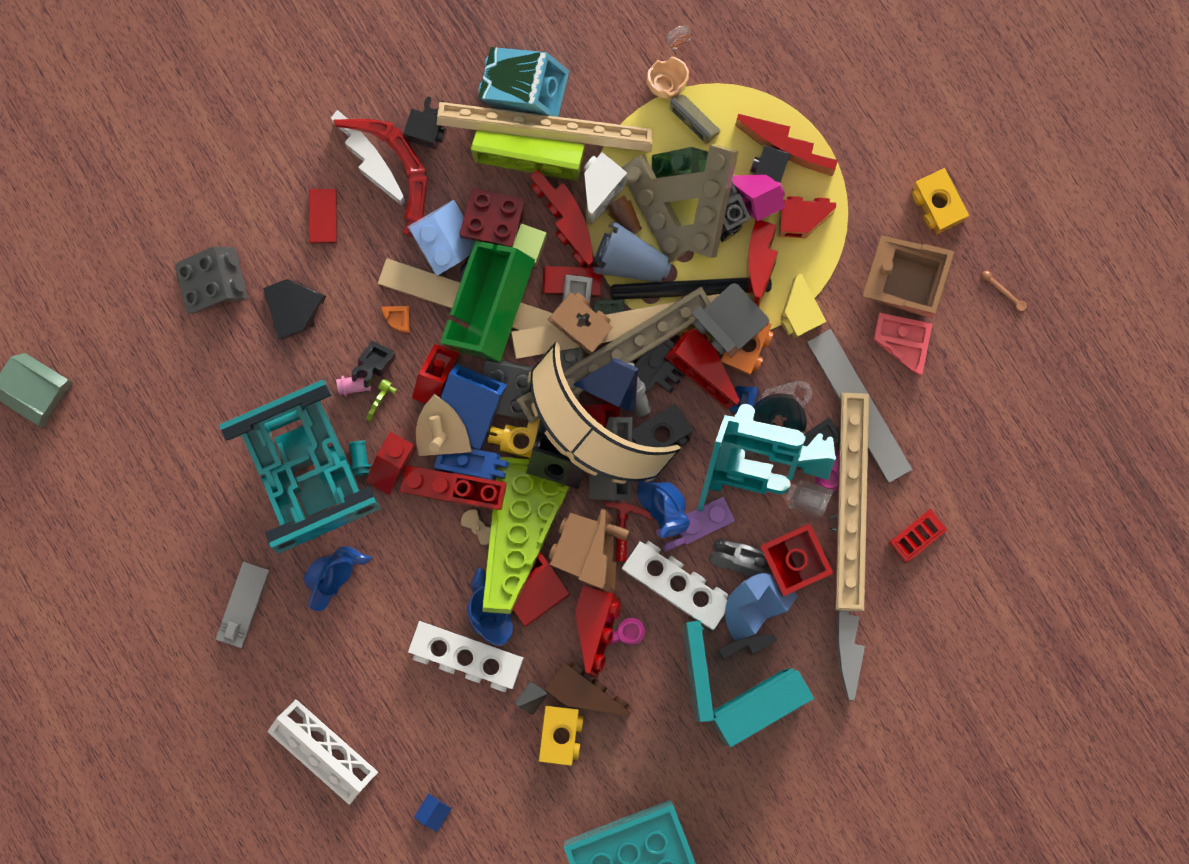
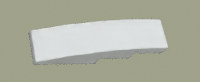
(373, 165)

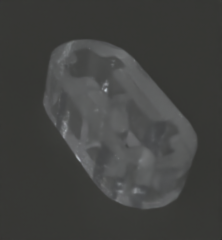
(790, 388)

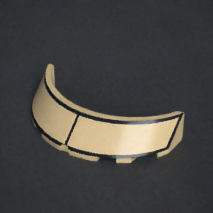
(581, 436)

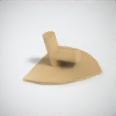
(440, 430)

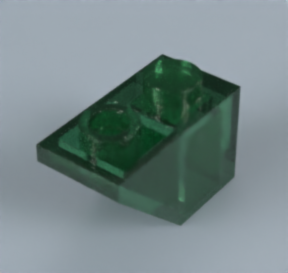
(679, 162)

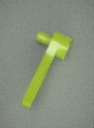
(384, 386)

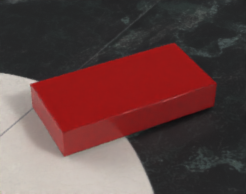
(322, 216)

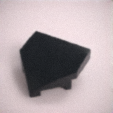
(292, 306)

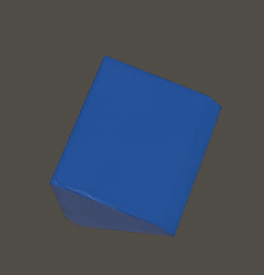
(746, 395)
(432, 812)

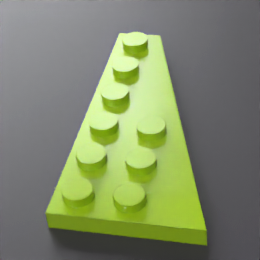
(518, 533)

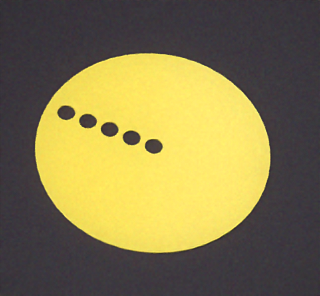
(721, 103)

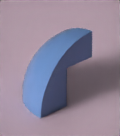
(753, 604)

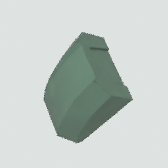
(31, 388)

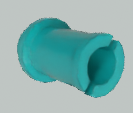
(359, 458)

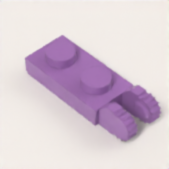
(712, 518)

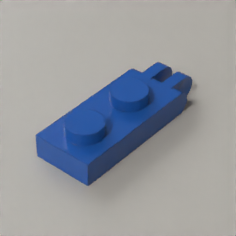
(474, 463)

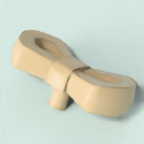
(471, 520)

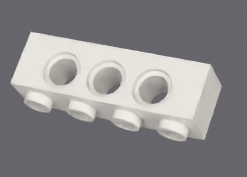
(637, 568)
(428, 634)

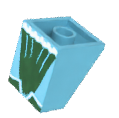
(523, 81)

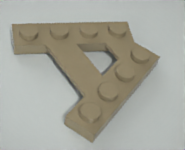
(709, 186)

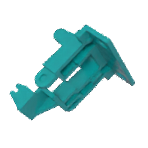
(780, 443)

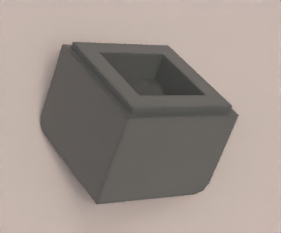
(531, 698)

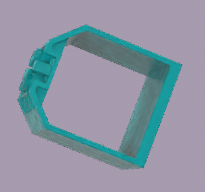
(640, 838)

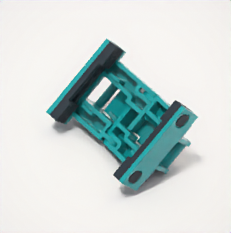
(299, 448)

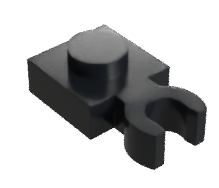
(373, 361)

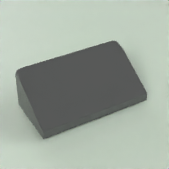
(694, 118)

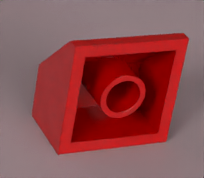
(796, 560)

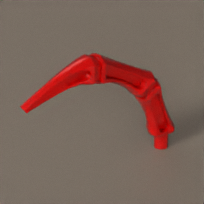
(413, 167)

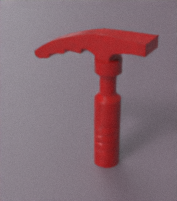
(621, 545)

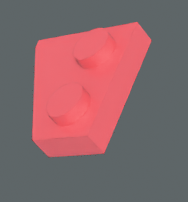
(904, 339)

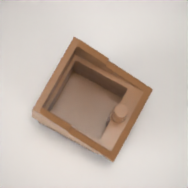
(908, 275)
(588, 550)

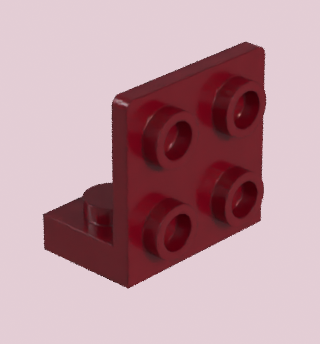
(492, 217)

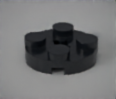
(782, 405)

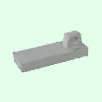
(242, 605)

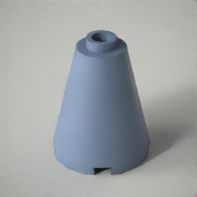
(629, 257)

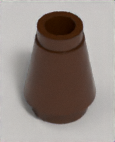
(624, 214)

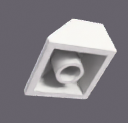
(602, 184)

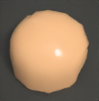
(667, 78)

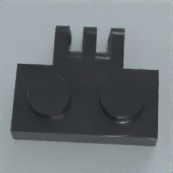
(656, 368)

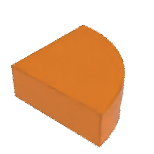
(398, 318)

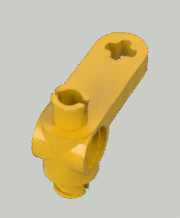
(506, 438)

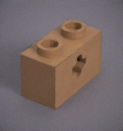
(585, 337)

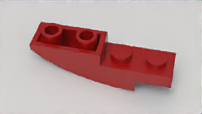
(572, 225)
(453, 488)

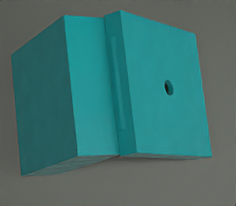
(749, 710)

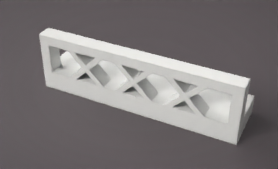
(318, 755)

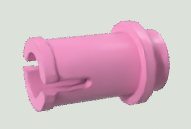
(347, 386)

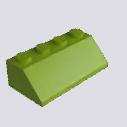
(528, 154)

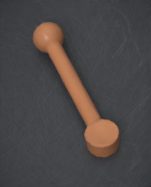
(1019, 305)

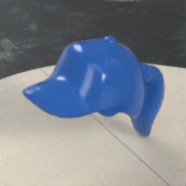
(665, 505)
(330, 573)
(493, 627)

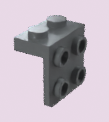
(211, 279)
(730, 320)

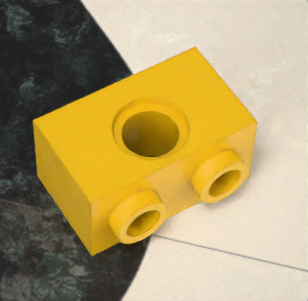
(939, 186)
(551, 750)

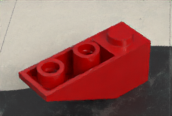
(595, 619)

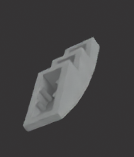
(849, 654)

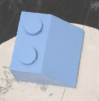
(440, 237)

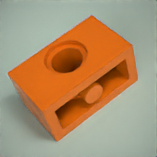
(747, 362)

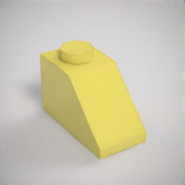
(801, 309)

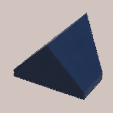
(613, 383)

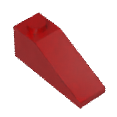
(701, 363)

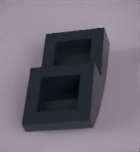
(753, 644)

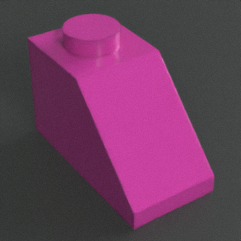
(760, 194)

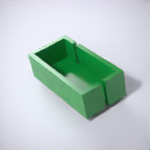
(488, 300)

